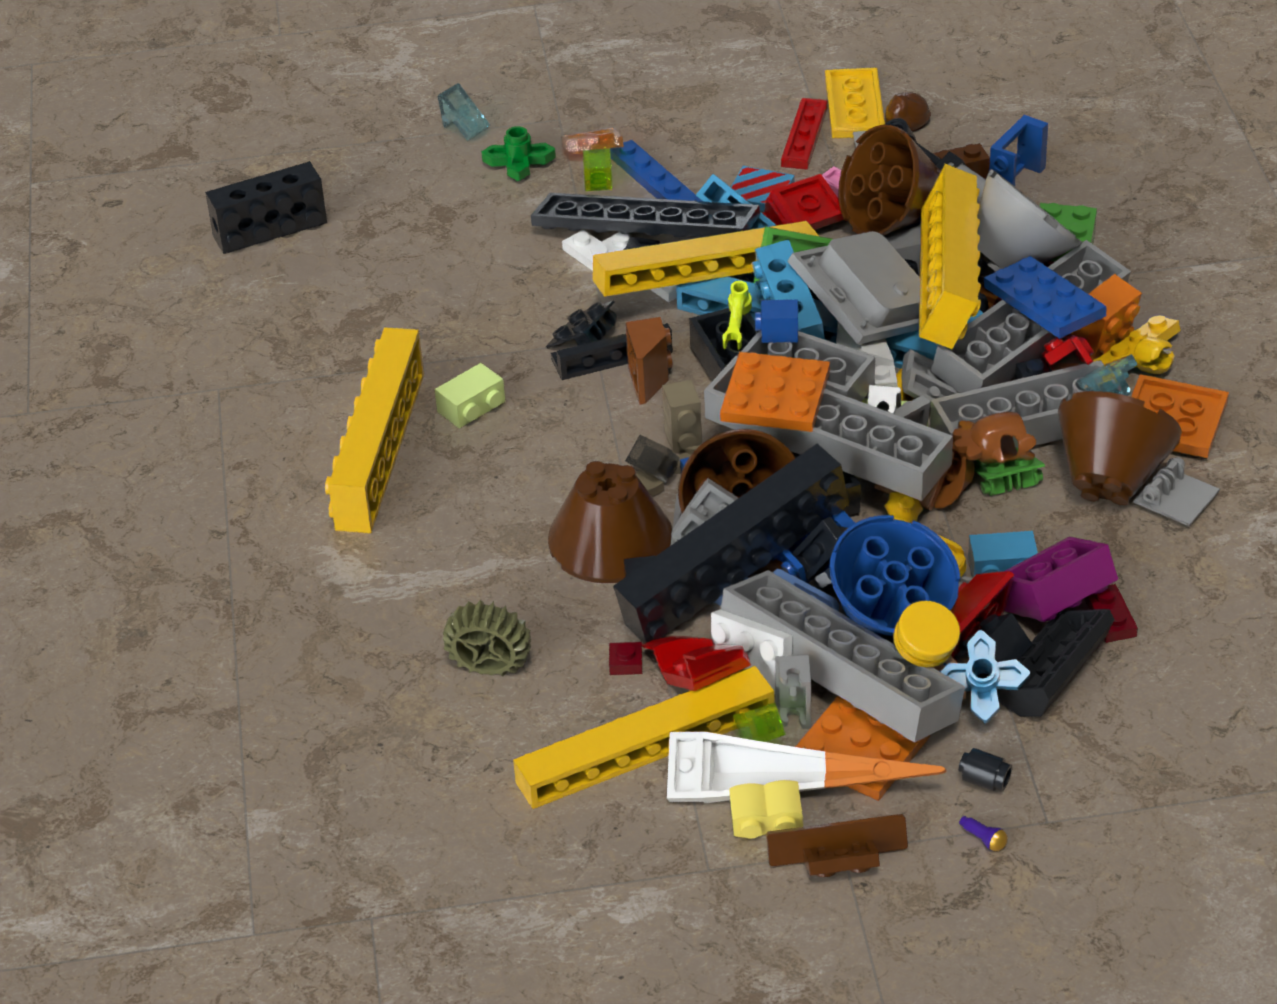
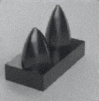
(817, 547)

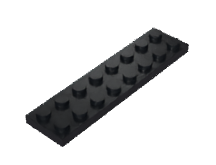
(643, 215)

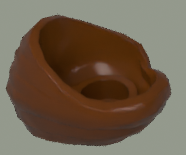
(910, 108)

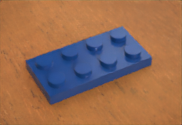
(1045, 297)

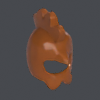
(992, 438)

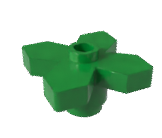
(518, 153)

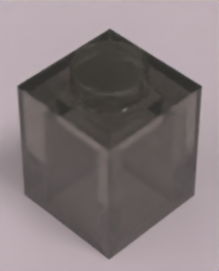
(653, 459)

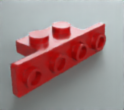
(1059, 348)

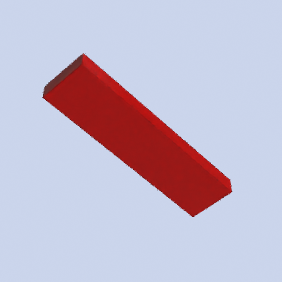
(804, 133)

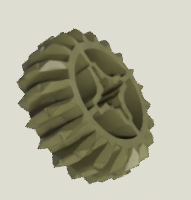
(487, 639)

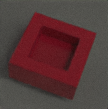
(625, 658)

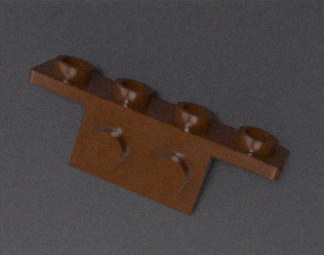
(838, 845)

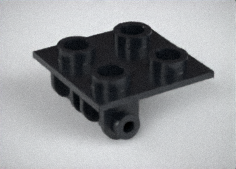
(586, 325)

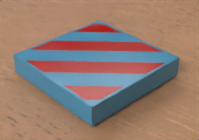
(757, 183)

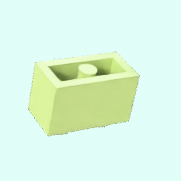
(470, 395)

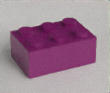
(1060, 578)

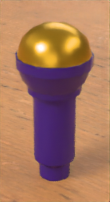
(993, 837)

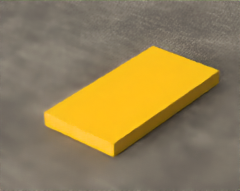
(853, 100)

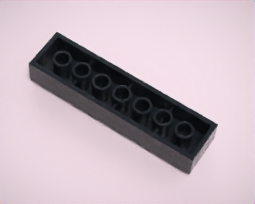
(732, 544)

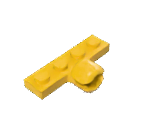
(1147, 346)

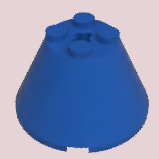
(886, 567)

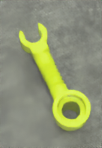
(739, 304)

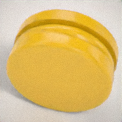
(926, 634)

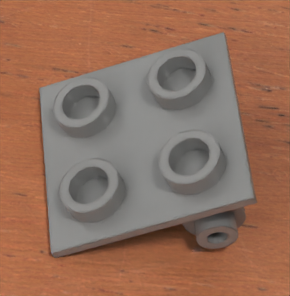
(1176, 493)

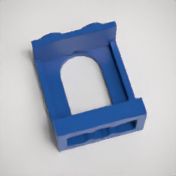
(1030, 149)

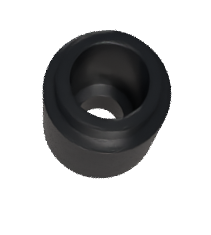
(985, 769)

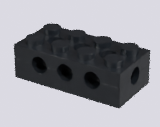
(266, 207)

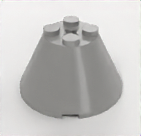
(1017, 227)

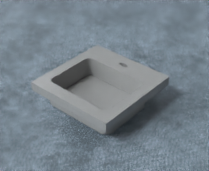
(863, 285)

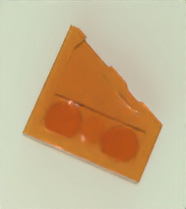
(590, 140)

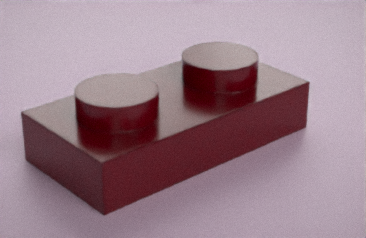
(1124, 624)

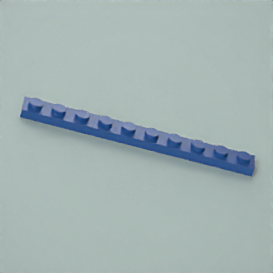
(653, 176)

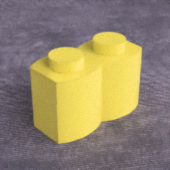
(765, 808)

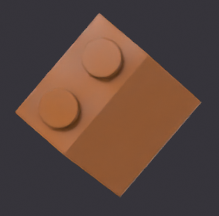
(648, 356)

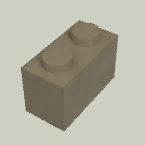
(682, 415)

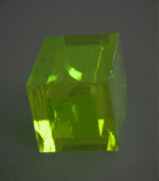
(597, 169)
(760, 723)

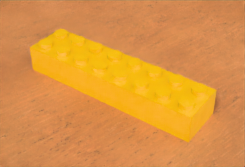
(949, 257)
(375, 431)

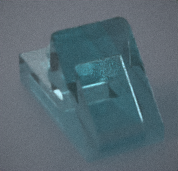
(460, 110)
(1110, 377)

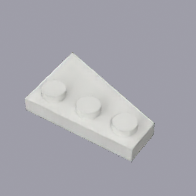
(758, 641)

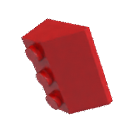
(979, 599)

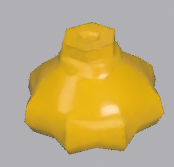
(903, 507)

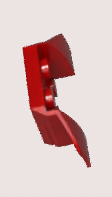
(804, 201)
(696, 660)

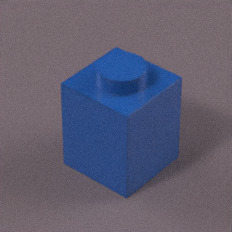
(778, 321)

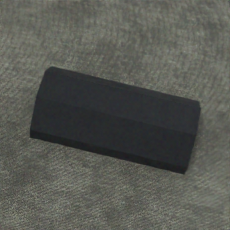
(1056, 658)

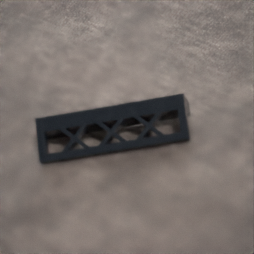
(593, 356)

